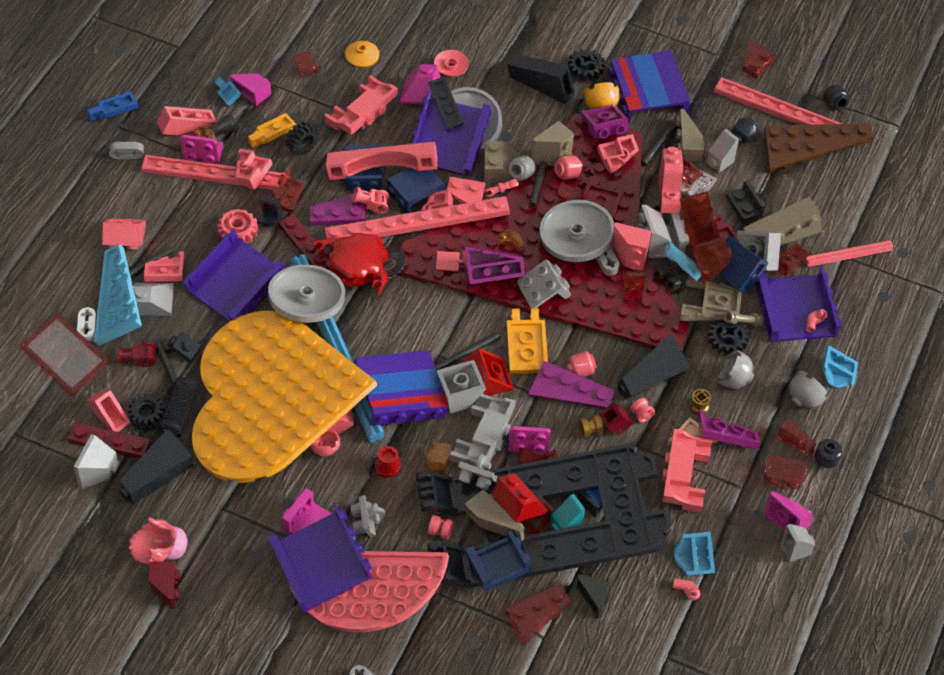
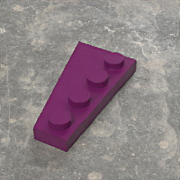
(569, 387)

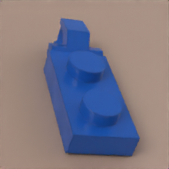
(112, 106)

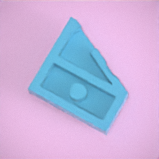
(683, 260)

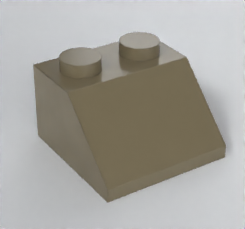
(552, 144)
(496, 161)

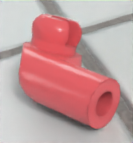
(815, 318)
(688, 587)

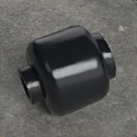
(836, 97)
(745, 130)
(828, 453)

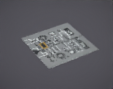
(701, 185)

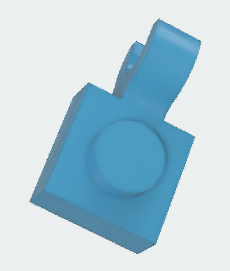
(227, 91)

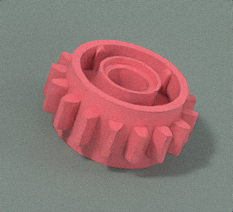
(241, 222)

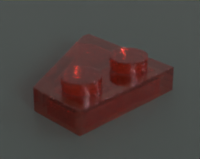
(757, 59)

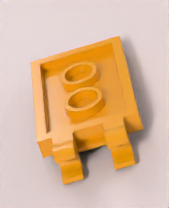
(526, 343)

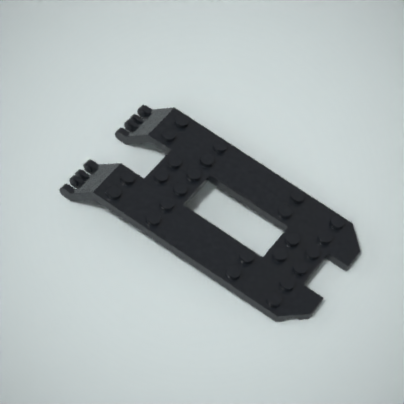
(611, 470)

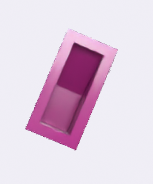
(252, 86)

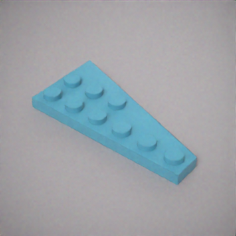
(117, 302)

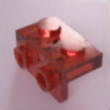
(288, 192)
(785, 470)

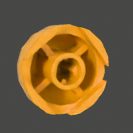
(601, 95)

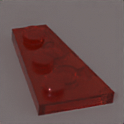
(535, 612)

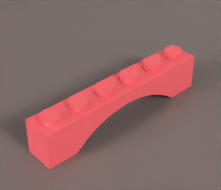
(347, 163)

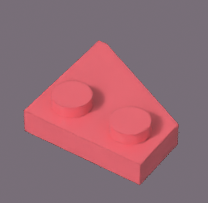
(466, 190)
(165, 269)

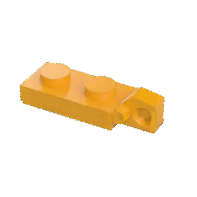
(271, 130)

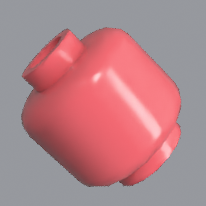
(568, 167)
(582, 364)

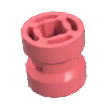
(440, 527)

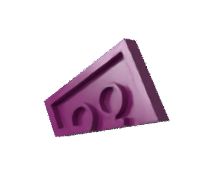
(337, 212)
(725, 433)

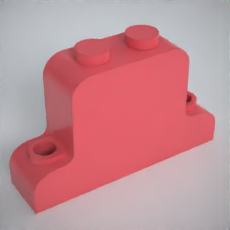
(670, 180)

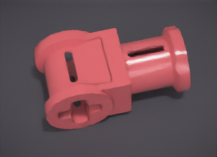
(372, 199)

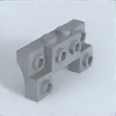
(491, 429)

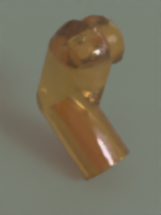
(206, 132)
(511, 235)

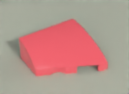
(618, 152)
(251, 168)

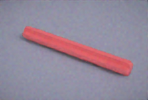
(848, 253)

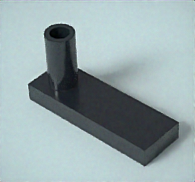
(445, 103)

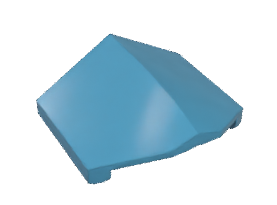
(839, 368)
(695, 553)

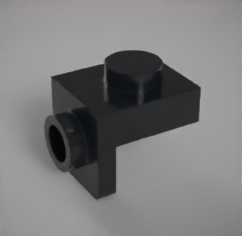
(271, 211)
(183, 346)

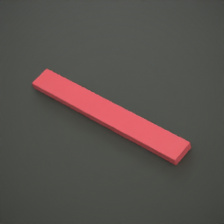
(769, 104)
(202, 171)

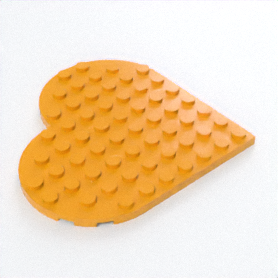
(270, 394)

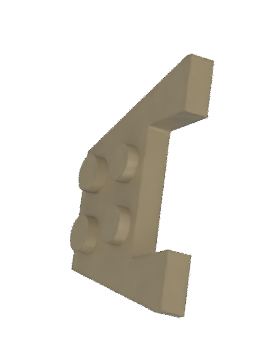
(716, 301)

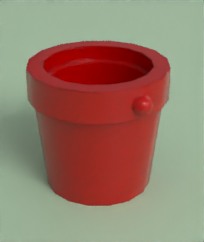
(388, 462)

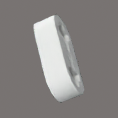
(90, 324)

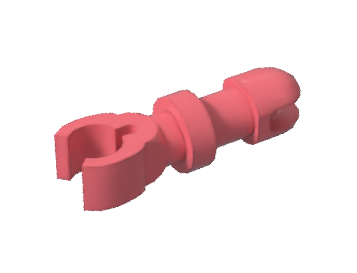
(501, 187)

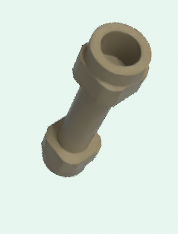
(733, 317)

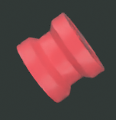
(642, 410)

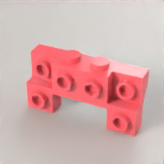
(364, 109)
(677, 477)

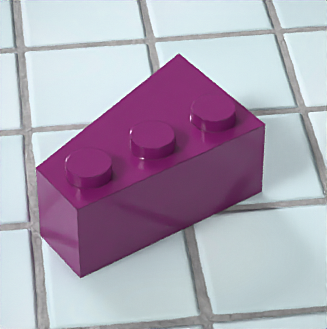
(490, 265)

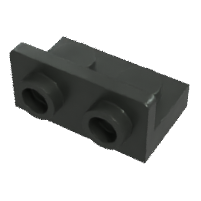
(746, 202)

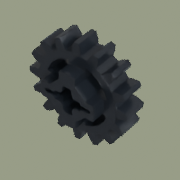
(586, 64)
(728, 337)

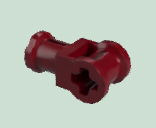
(138, 354)

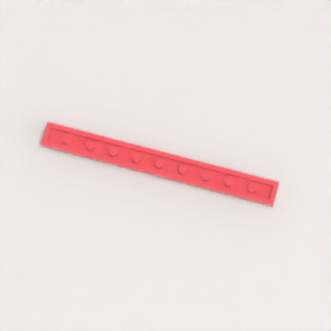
(424, 219)

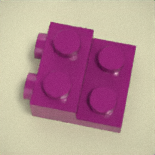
(605, 121)

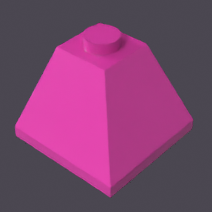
(417, 85)
(786, 511)

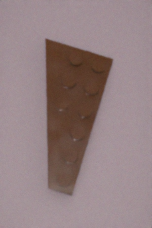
(808, 142)

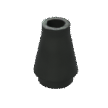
(224, 125)

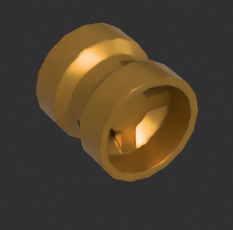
(700, 401)
(591, 426)

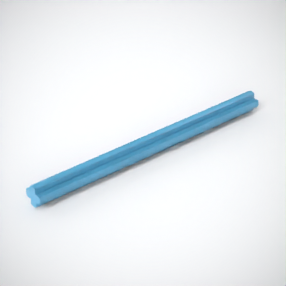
(333, 337)

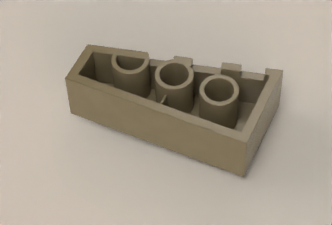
(793, 222)

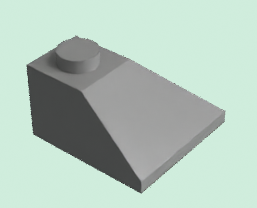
(154, 298)
(95, 463)

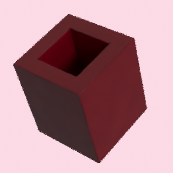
(616, 418)

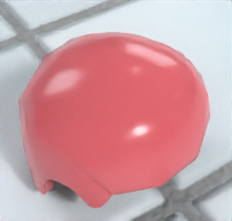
(326, 444)

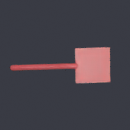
(448, 261)

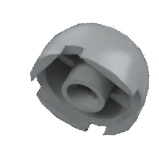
(736, 371)
(806, 391)

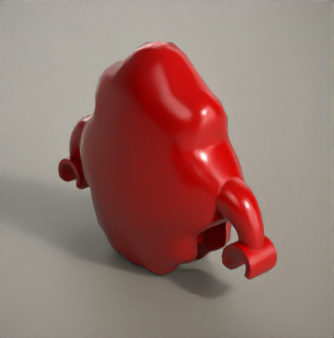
(357, 259)

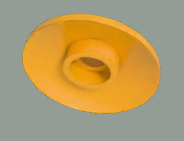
(362, 54)

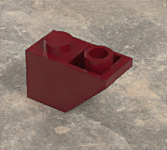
(163, 582)

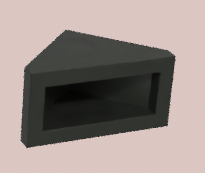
(594, 592)

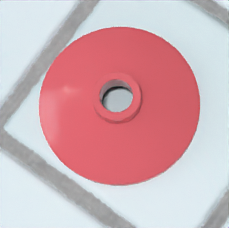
(451, 63)

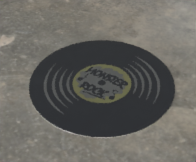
(395, 263)

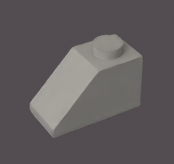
(723, 151)
(797, 542)

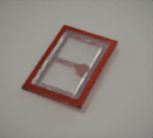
(65, 354)

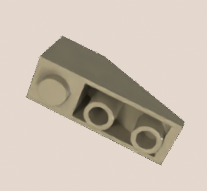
(690, 137)
(491, 516)

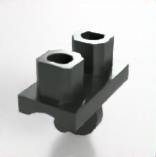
(671, 276)

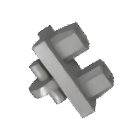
(485, 477)
(370, 514)

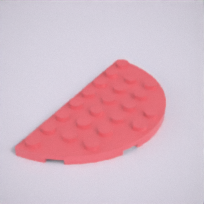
(395, 592)

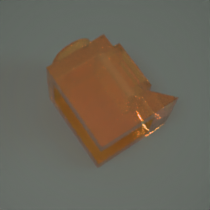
(438, 457)

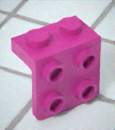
(201, 149)
(530, 438)
(302, 513)

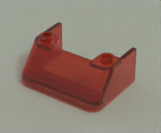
(704, 239)

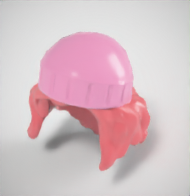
(158, 542)

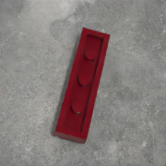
(303, 241)
(121, 443)

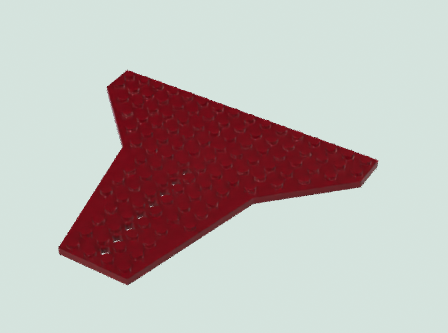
(595, 298)

